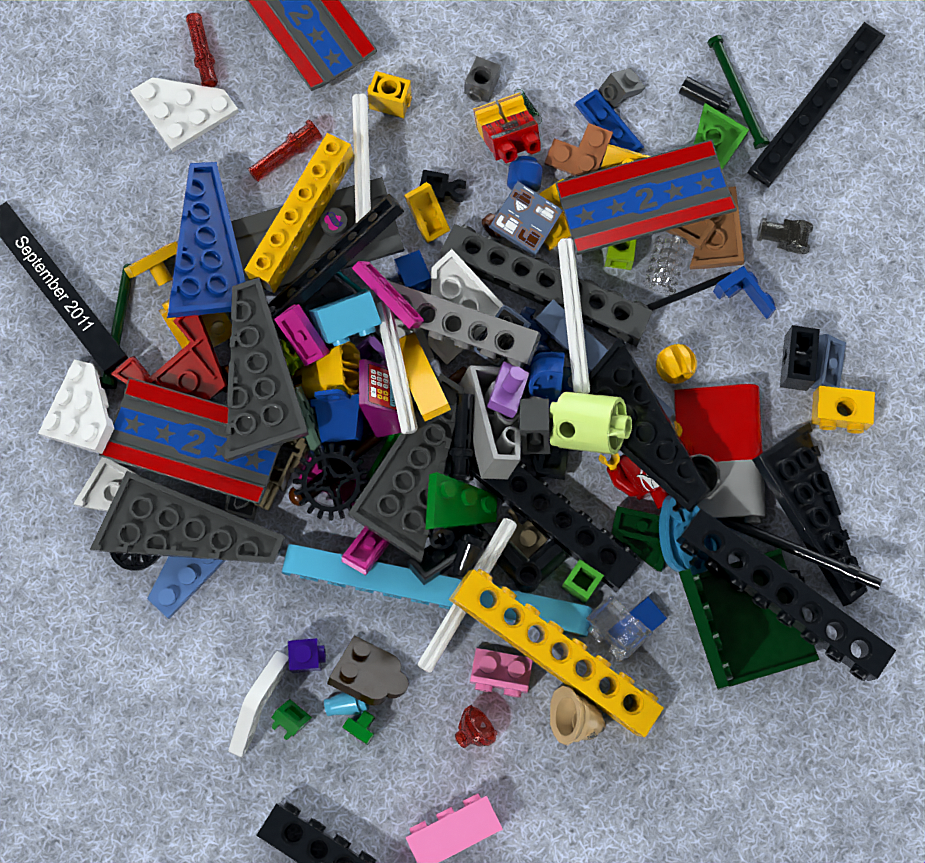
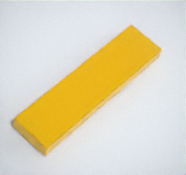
(422, 379)

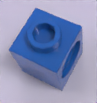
(413, 271)

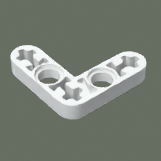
(254, 703)

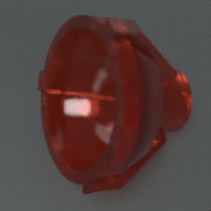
(470, 729)

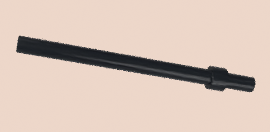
(850, 572)

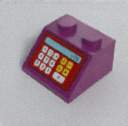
(377, 398)

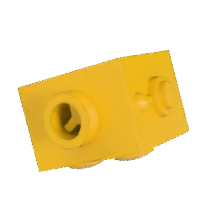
(389, 94)

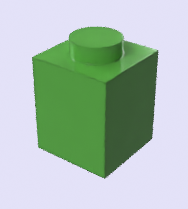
(582, 581)

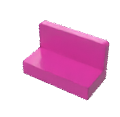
(301, 334)

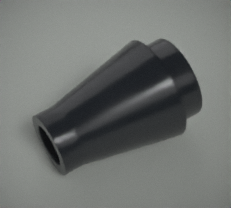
(468, 553)

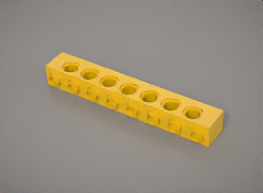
(645, 706)

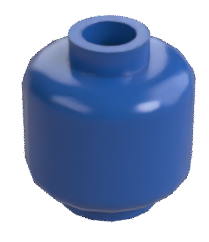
(526, 171)

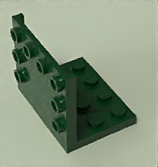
(737, 634)

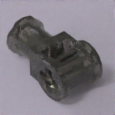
(788, 234)

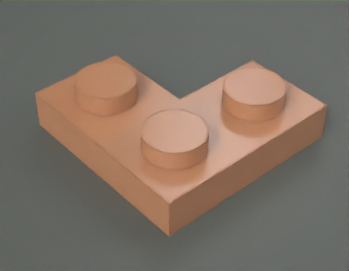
(581, 159)

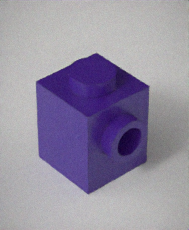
(306, 655)

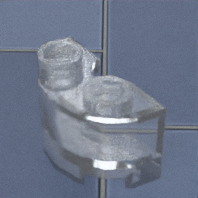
(617, 628)

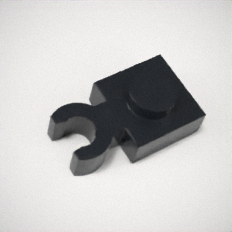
(442, 186)

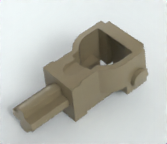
(281, 476)

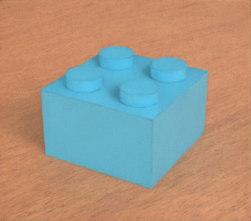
(346, 317)

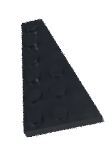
(653, 440)
(810, 504)

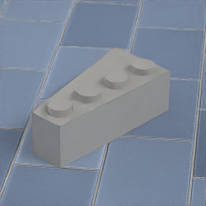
(493, 434)

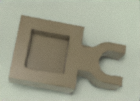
(526, 536)

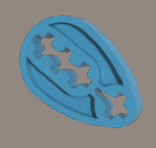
(670, 527)

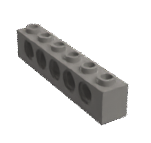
(524, 338)

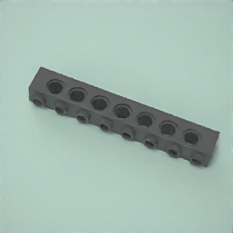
(529, 286)

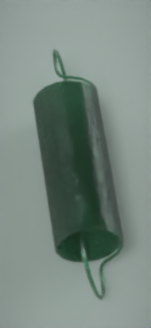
(531, 109)

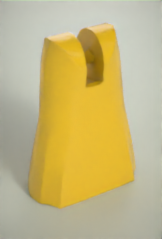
(331, 372)

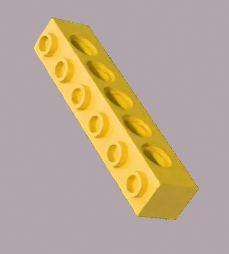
(300, 212)

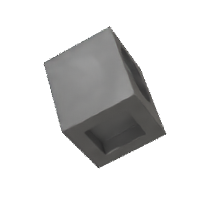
(482, 70)

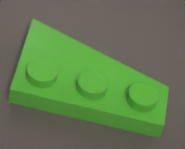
(724, 132)

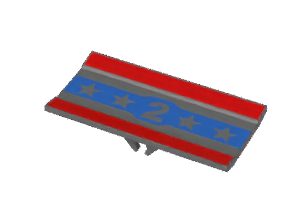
(315, 37)
(645, 197)
(185, 441)

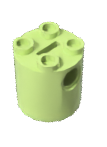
(589, 422)

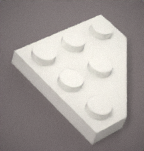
(183, 109)
(459, 284)
(80, 410)

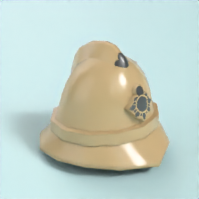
(574, 717)

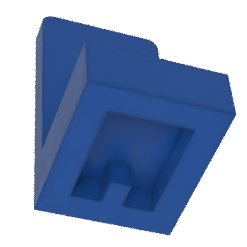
(747, 280)

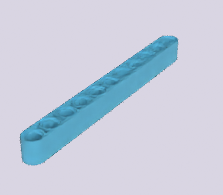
(402, 582)

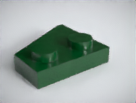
(639, 533)

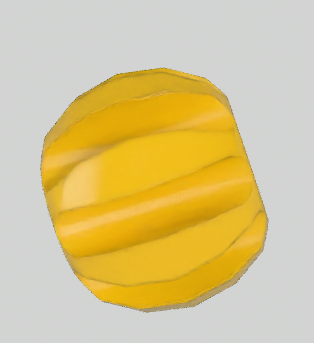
(676, 363)

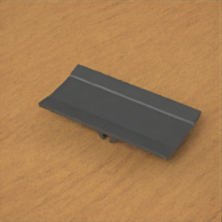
(251, 230)

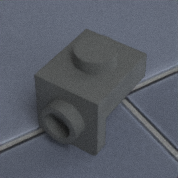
(621, 86)

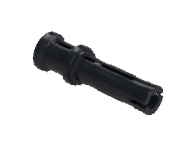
(462, 451)

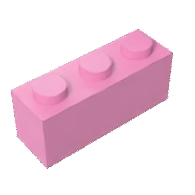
(453, 830)

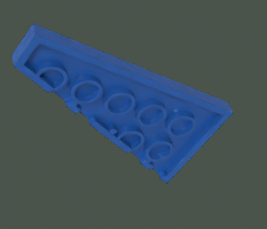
(206, 248)

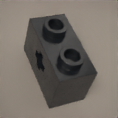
(799, 358)

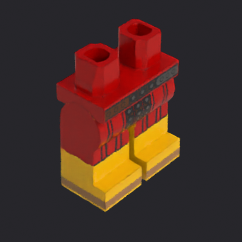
(507, 131)

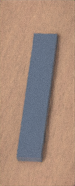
(553, 322)

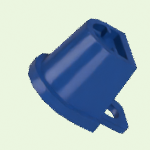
(547, 376)
(339, 417)

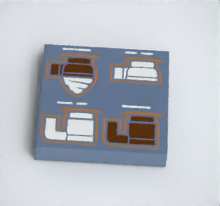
(526, 218)

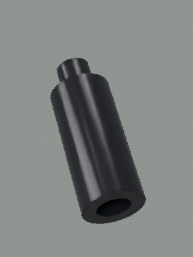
(703, 94)

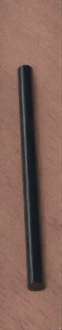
(682, 294)

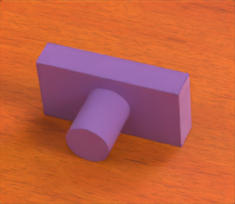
(508, 389)

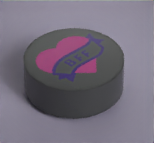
(334, 222)

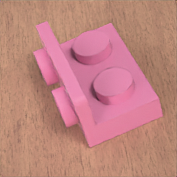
(501, 671)

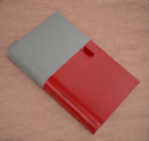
(727, 428)

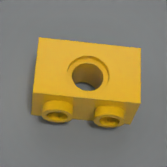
(857, 403)

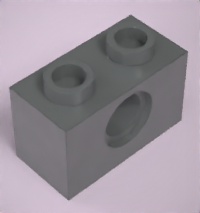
(535, 425)

